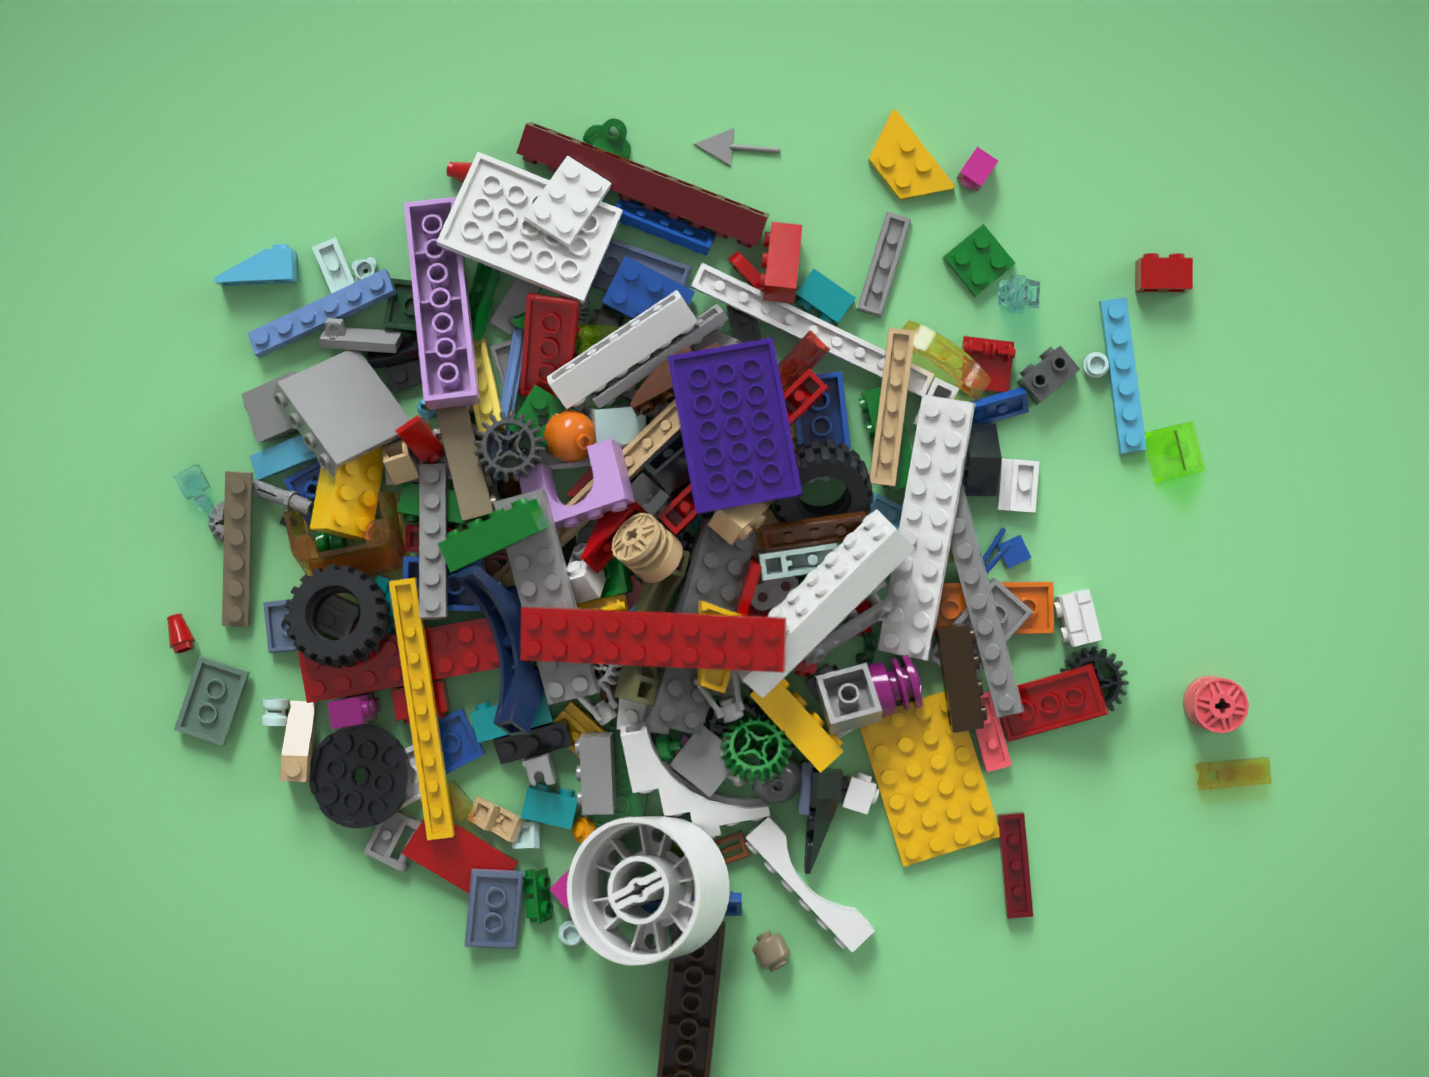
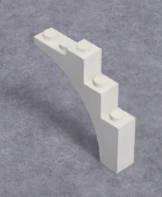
(677, 793)

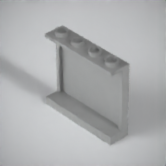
(340, 409)

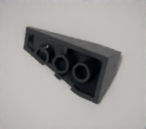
(824, 800)

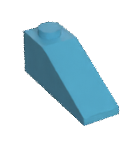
(265, 267)
(282, 458)

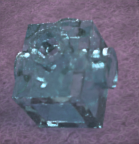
(1018, 294)

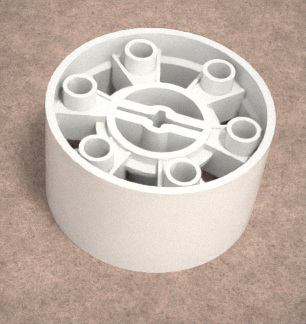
(672, 882)

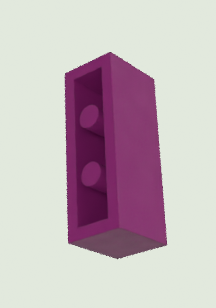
(353, 710)

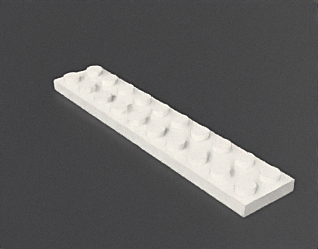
(927, 524)

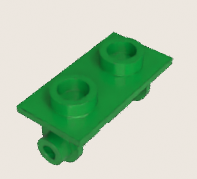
(540, 907)

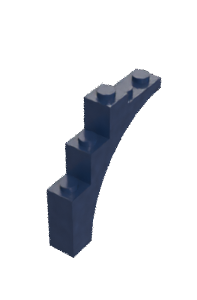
(519, 681)

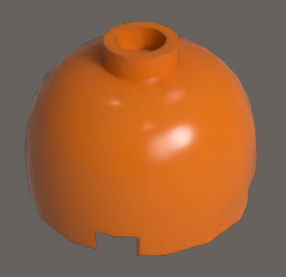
(569, 436)

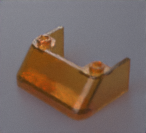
(379, 554)

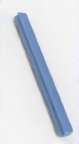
(510, 388)

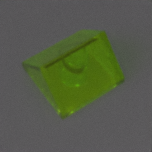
(1174, 452)

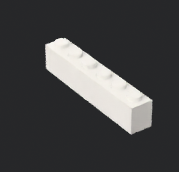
(621, 350)

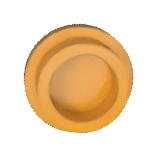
(582, 829)

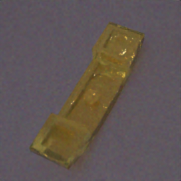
(949, 358)

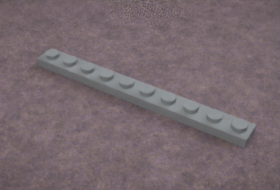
(983, 612)

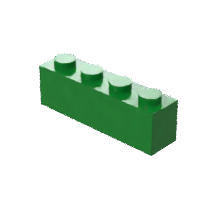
(869, 404)
(409, 506)
(494, 534)

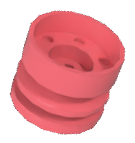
(1207, 691)

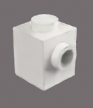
(860, 793)

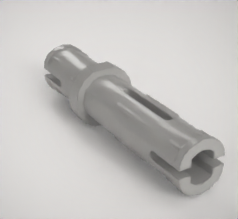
(289, 500)

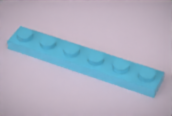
(1122, 375)

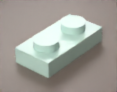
(333, 264)

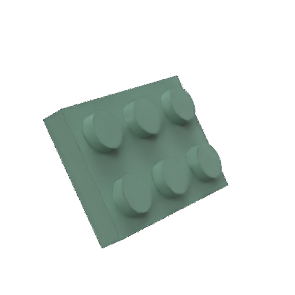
(212, 700)

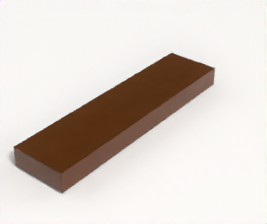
(810, 531)

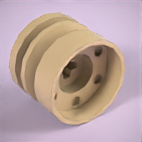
(647, 548)

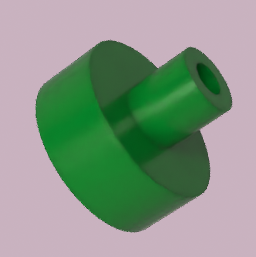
(666, 747)

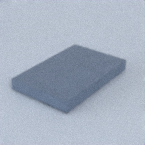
(493, 908)

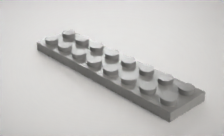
(545, 582)

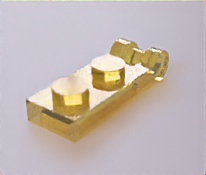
(1234, 773)

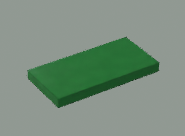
(628, 803)

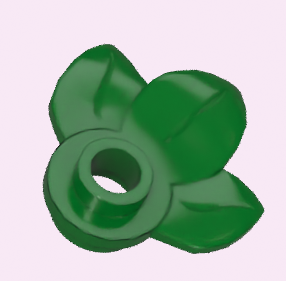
(600, 137)

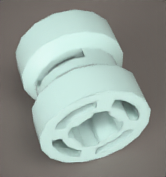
(274, 718)

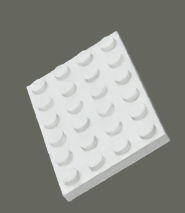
(491, 229)

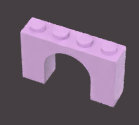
(609, 490)

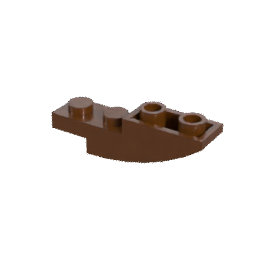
(657, 387)

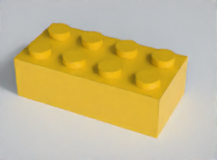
(349, 498)
(799, 725)

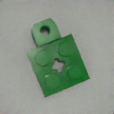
(536, 404)

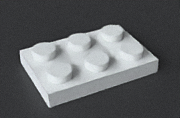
(567, 201)

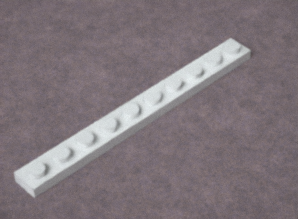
(799, 323)

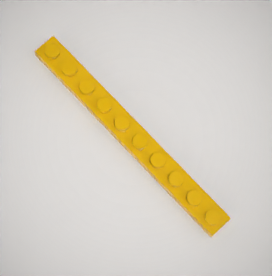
(422, 709)

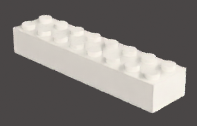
(833, 592)

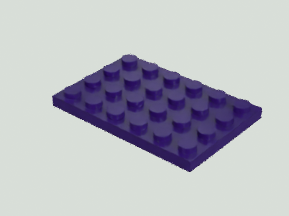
(734, 425)

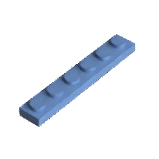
(314, 315)

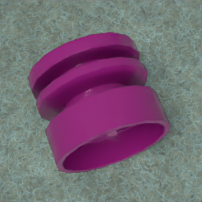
(896, 685)

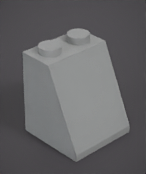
(266, 417)

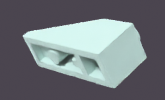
(792, 561)

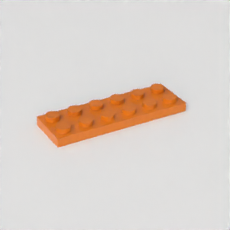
(1035, 595)

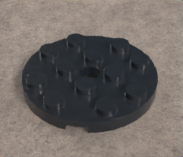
(334, 780)

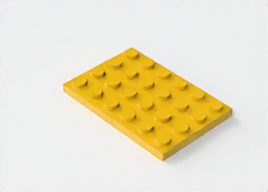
(929, 782)

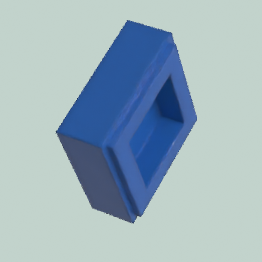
(1017, 553)

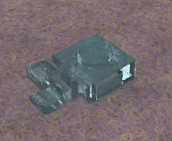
(193, 484)

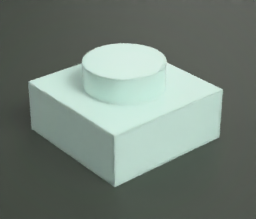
(528, 837)

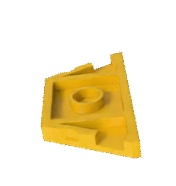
(906, 162)

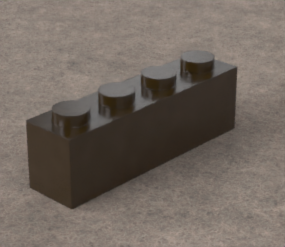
(960, 677)

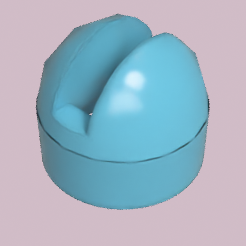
(425, 414)

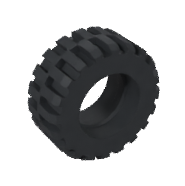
(828, 461)
(310, 597)

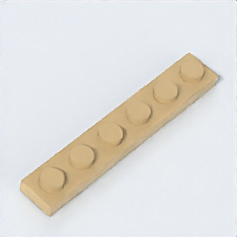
(891, 406)

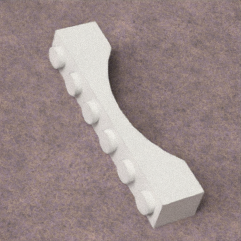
(845, 921)

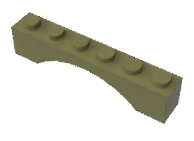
(641, 682)

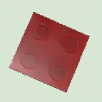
(994, 358)

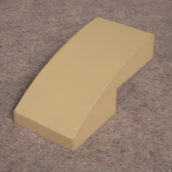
(496, 819)

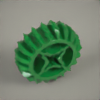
(739, 761)

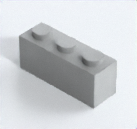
(596, 773)

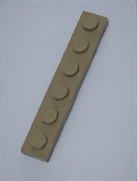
(237, 548)

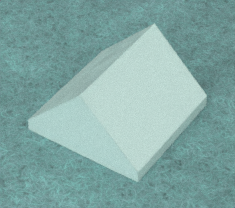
(616, 422)

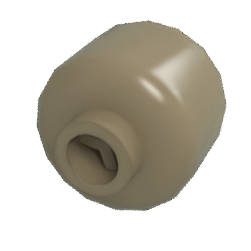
(771, 951)

